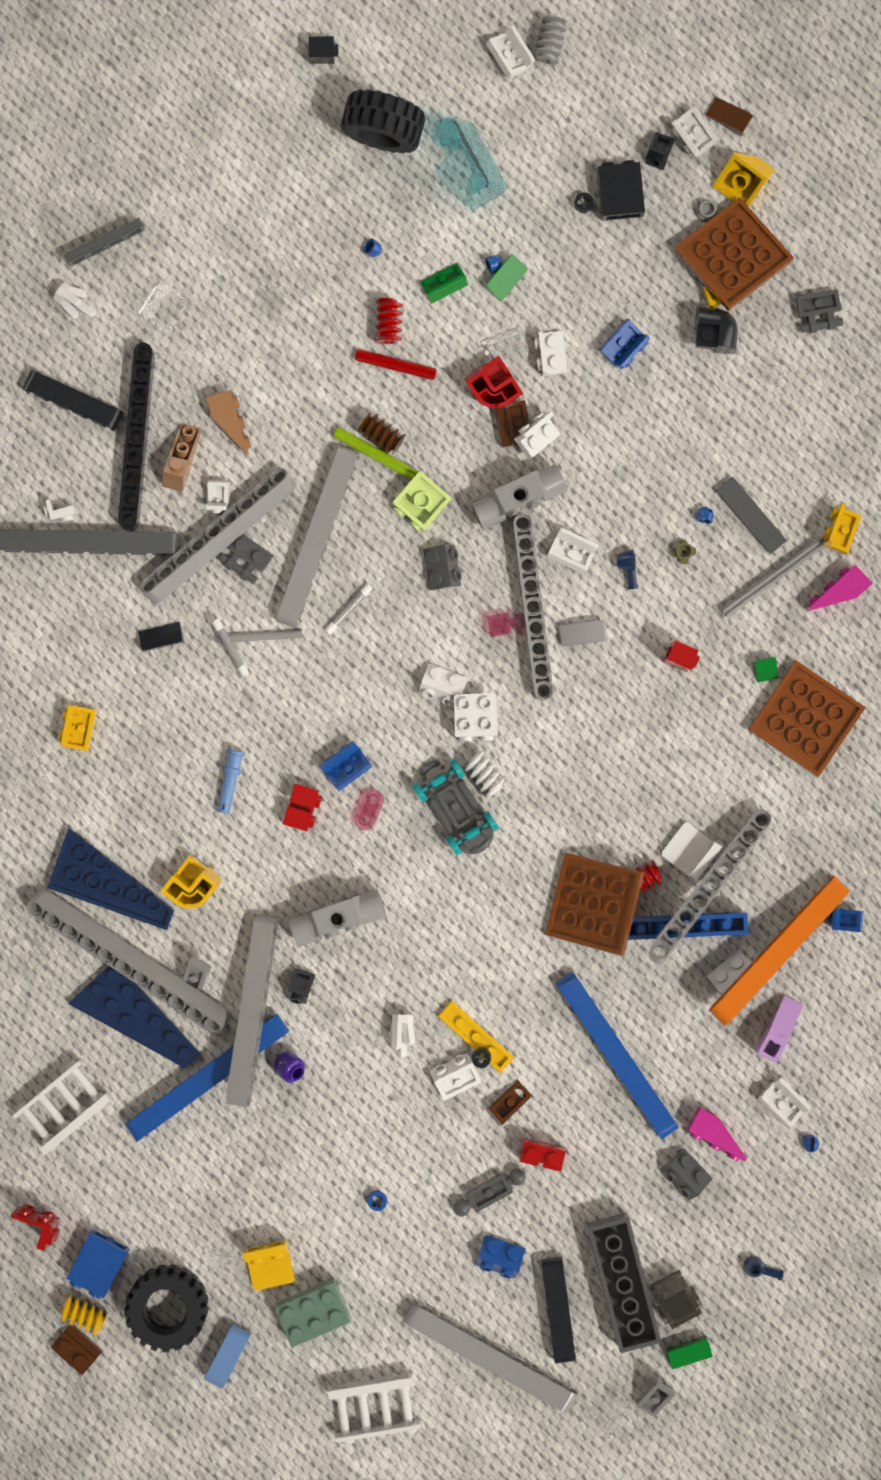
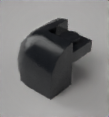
(716, 330)

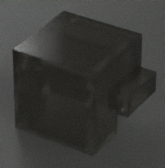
(676, 1300)

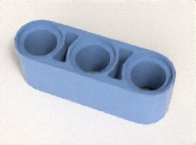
(227, 1356)

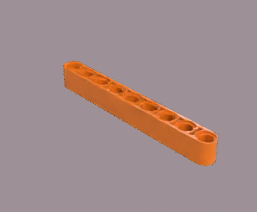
(779, 950)

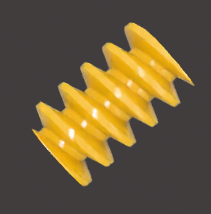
(83, 1315)

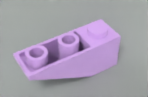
(779, 1029)

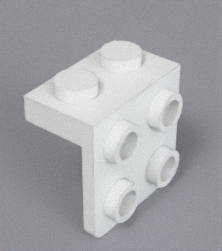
(475, 716)
(691, 851)

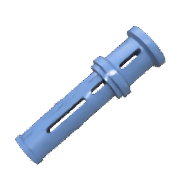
(231, 771)

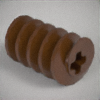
(381, 433)

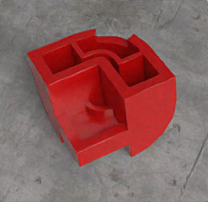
(493, 384)

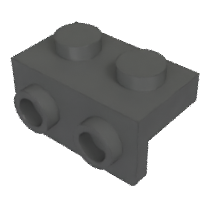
(442, 567)
(686, 1174)

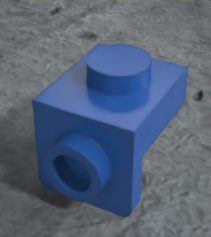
(846, 920)

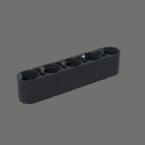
(72, 399)
(558, 1310)

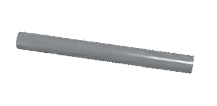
(258, 636)

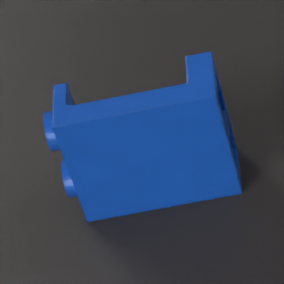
(97, 1264)

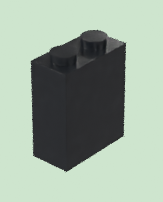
(620, 190)

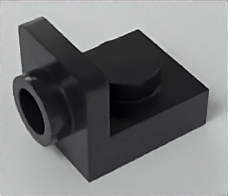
(659, 151)
(300, 986)

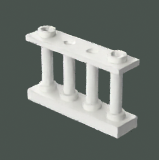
(82, 1113)
(381, 1387)

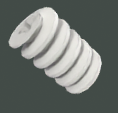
(484, 774)

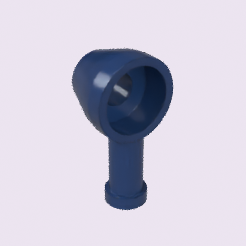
(626, 561)
(756, 1261)

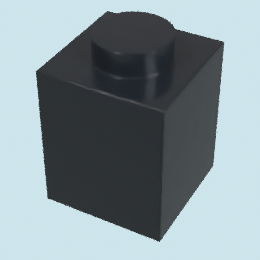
(322, 50)

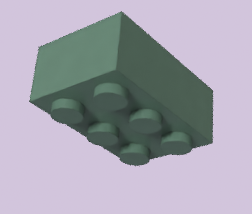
(313, 1312)

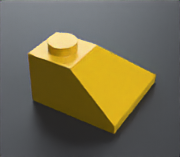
(743, 177)

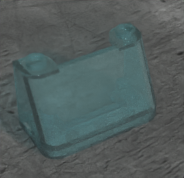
(487, 180)

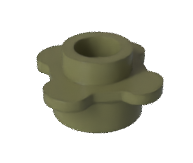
(677, 552)

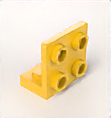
(269, 1265)

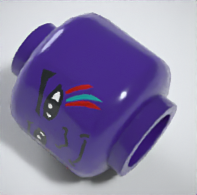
(289, 1067)

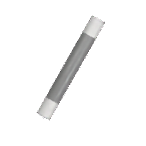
(348, 609)
(230, 647)

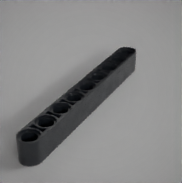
(133, 427)

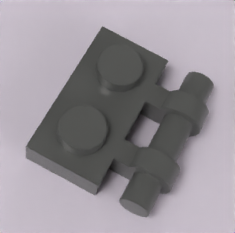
(819, 304)
(249, 551)

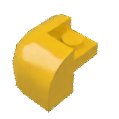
(191, 884)

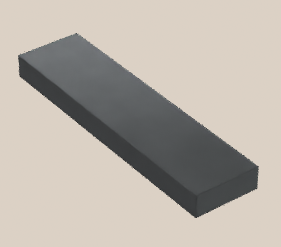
(104, 242)
(751, 515)

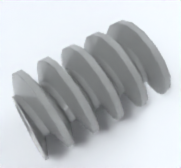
(549, 38)

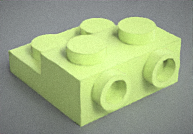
(421, 501)

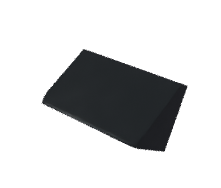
(161, 637)

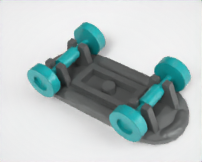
(455, 806)

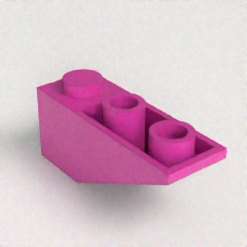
(846, 588)
(710, 1128)

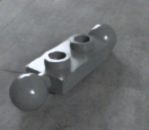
(489, 1192)

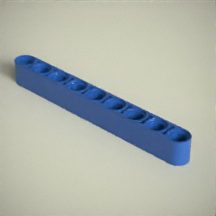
(617, 1055)
(197, 1084)

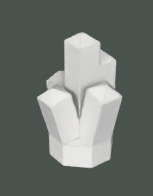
(69, 297)
(401, 1034)

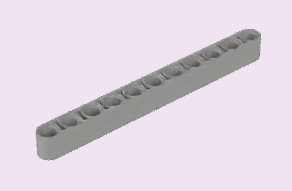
(128, 961)

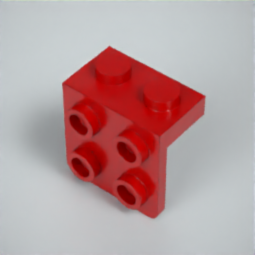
(45, 1220)

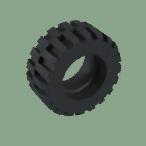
(383, 121)
(162, 1336)

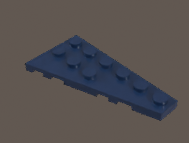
(96, 879)
(133, 1013)

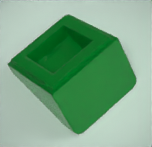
(766, 669)

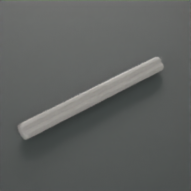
(773, 577)

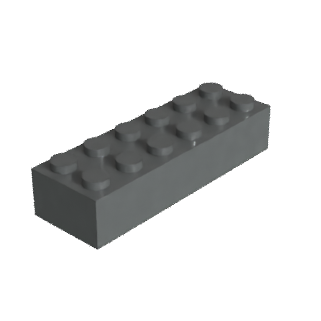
(623, 1282)

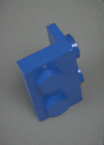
(624, 344)
(346, 765)
(500, 1257)

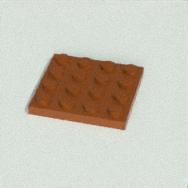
(733, 254)
(806, 718)
(594, 904)

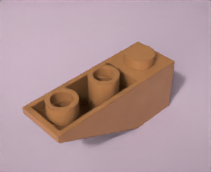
(225, 415)
(181, 457)

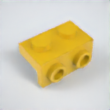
(841, 529)
(77, 728)

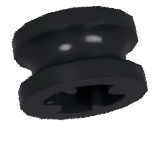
(589, 198)
(477, 1052)

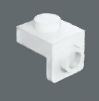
(218, 496)
(64, 515)

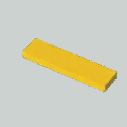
(475, 1035)

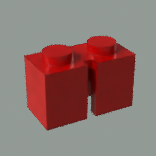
(681, 656)
(301, 808)
(549, 1155)

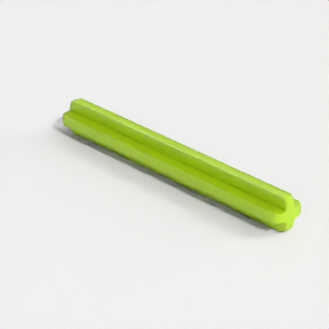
(375, 453)

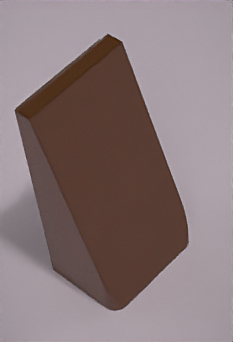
(729, 116)
(508, 1103)

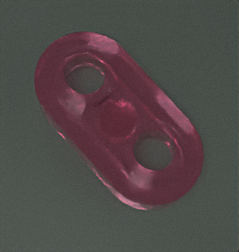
(369, 809)

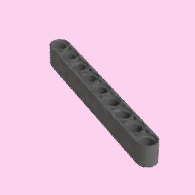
(89, 541)

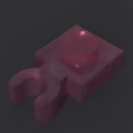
(501, 624)

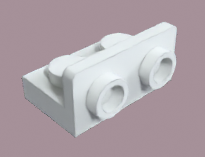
(552, 353)
(537, 435)
(455, 1076)

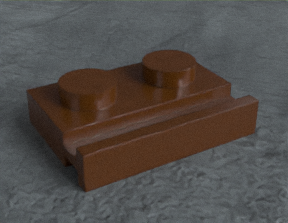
(510, 421)
(76, 1349)

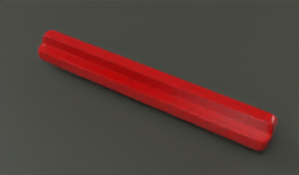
(395, 364)

